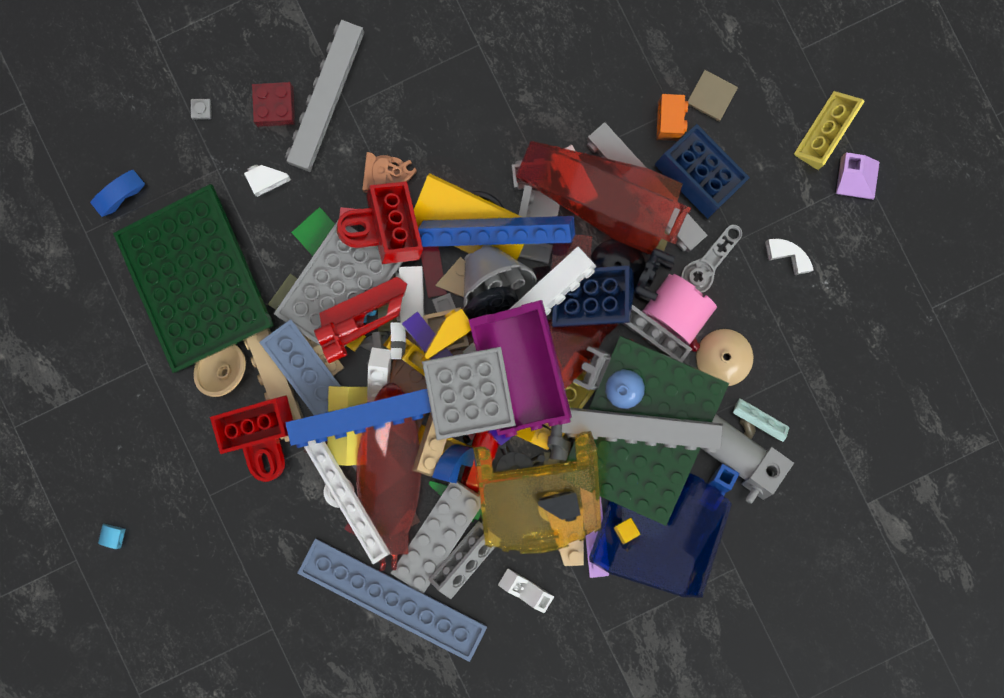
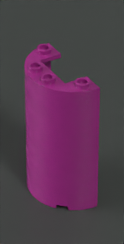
(529, 364)

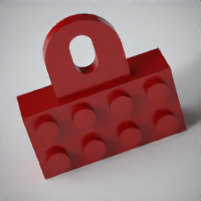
(387, 224)
(256, 432)

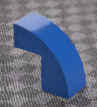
(114, 193)
(451, 461)
(723, 479)

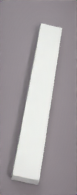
(347, 501)

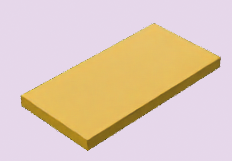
(449, 202)

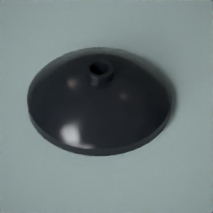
(613, 251)

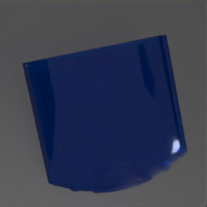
(669, 556)

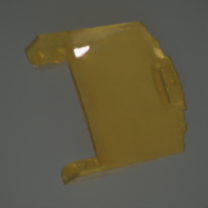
(510, 507)

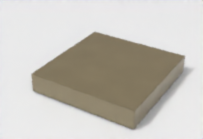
(712, 95)

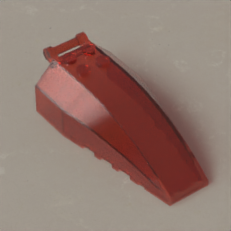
(611, 195)

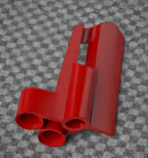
(346, 320)

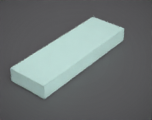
(761, 420)

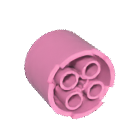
(680, 308)

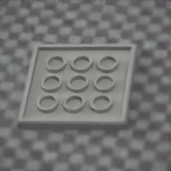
(468, 393)

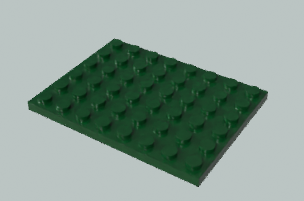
(193, 279)
(645, 475)

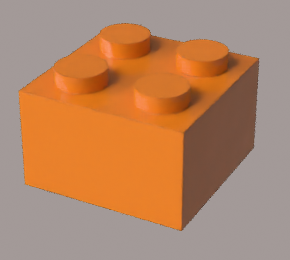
(671, 117)

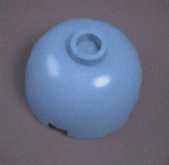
(625, 389)

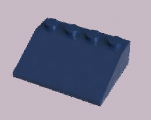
(704, 170)
(599, 299)

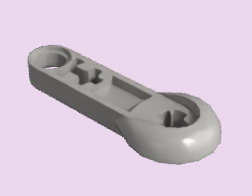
(709, 262)

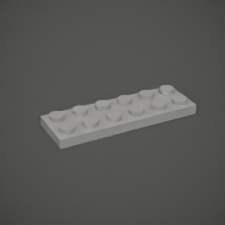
(437, 536)

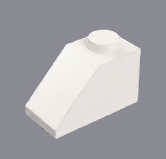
(265, 179)

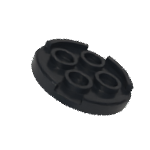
(491, 302)

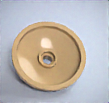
(711, 351)
(220, 372)

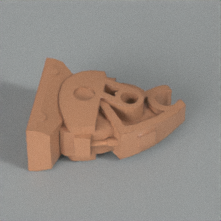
(382, 171)

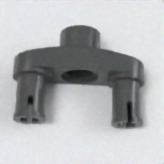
(558, 444)

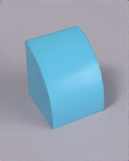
(111, 536)

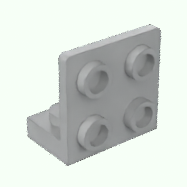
(537, 204)

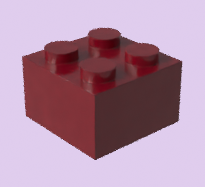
(273, 104)

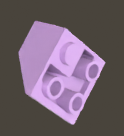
(857, 176)

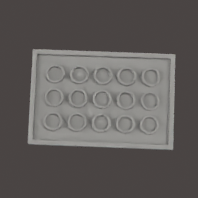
(331, 278)

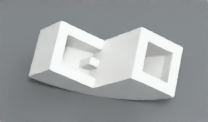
(782, 248)
(526, 590)

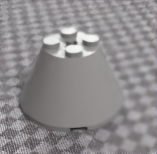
(494, 268)

